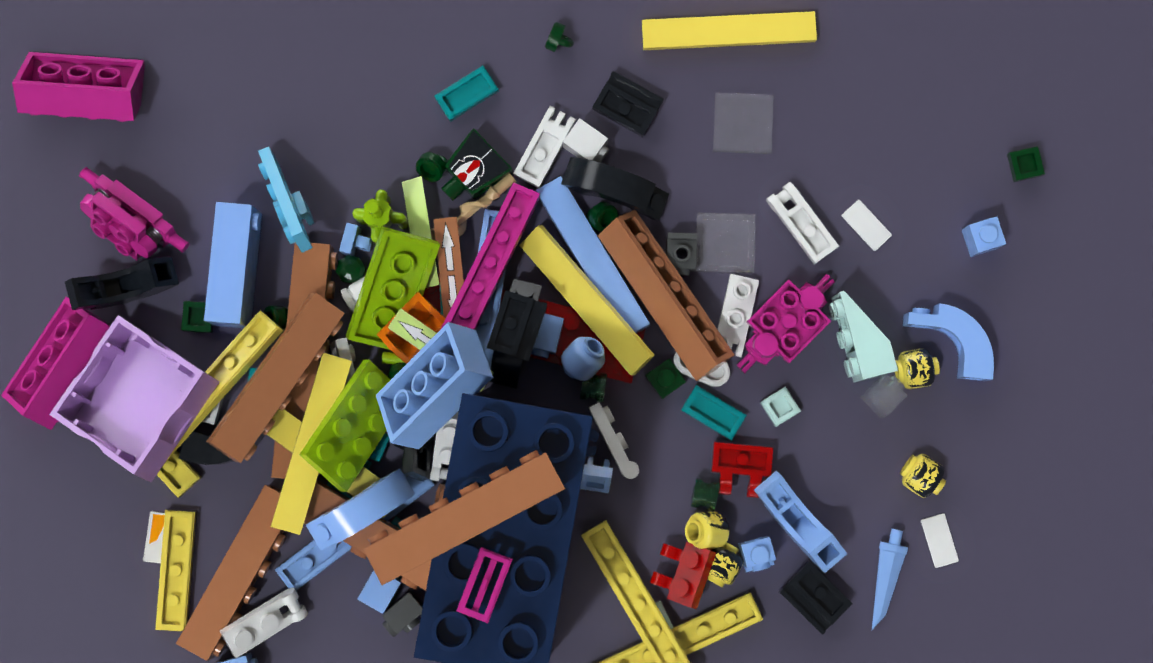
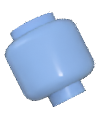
(583, 358)

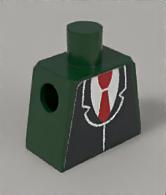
(474, 167)

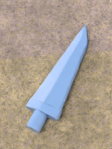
(889, 566)

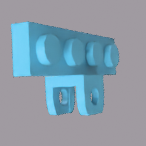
(289, 207)

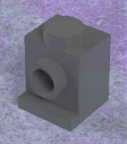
(684, 241)
(403, 614)

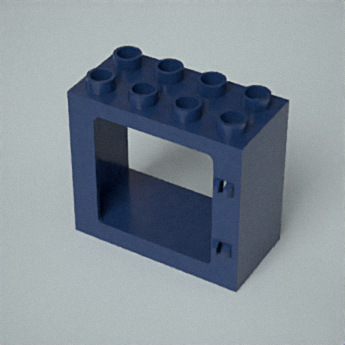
(538, 539)

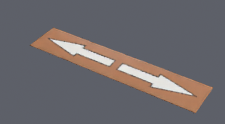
(448, 260)

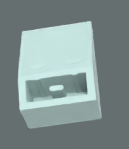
(866, 347)

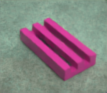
(471, 581)

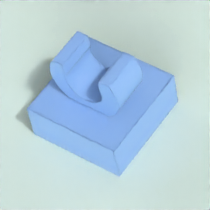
(352, 240)
(596, 477)

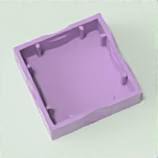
(134, 399)

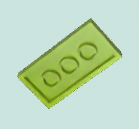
(394, 276)
(349, 429)

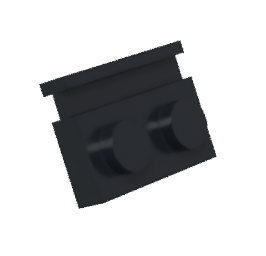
(627, 104)
(517, 326)
(815, 597)

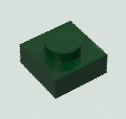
(1025, 164)
(193, 318)
(665, 378)

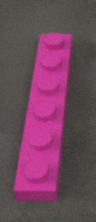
(493, 257)

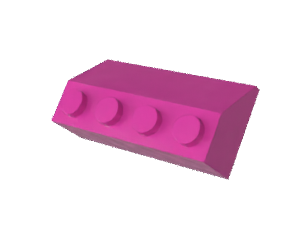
(79, 86)
(54, 362)

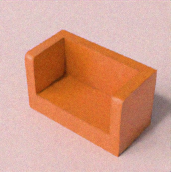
(421, 310)

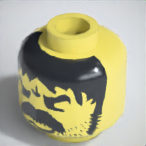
(916, 368)
(923, 475)
(707, 530)
(725, 565)

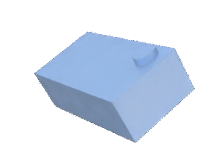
(233, 265)
(432, 384)

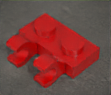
(741, 460)
(690, 575)

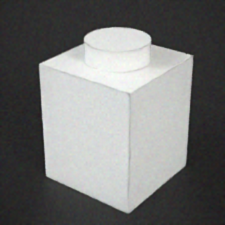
(586, 142)

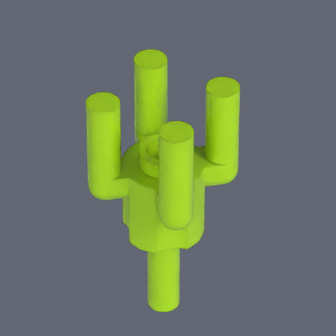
(379, 213)

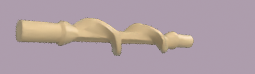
(469, 208)

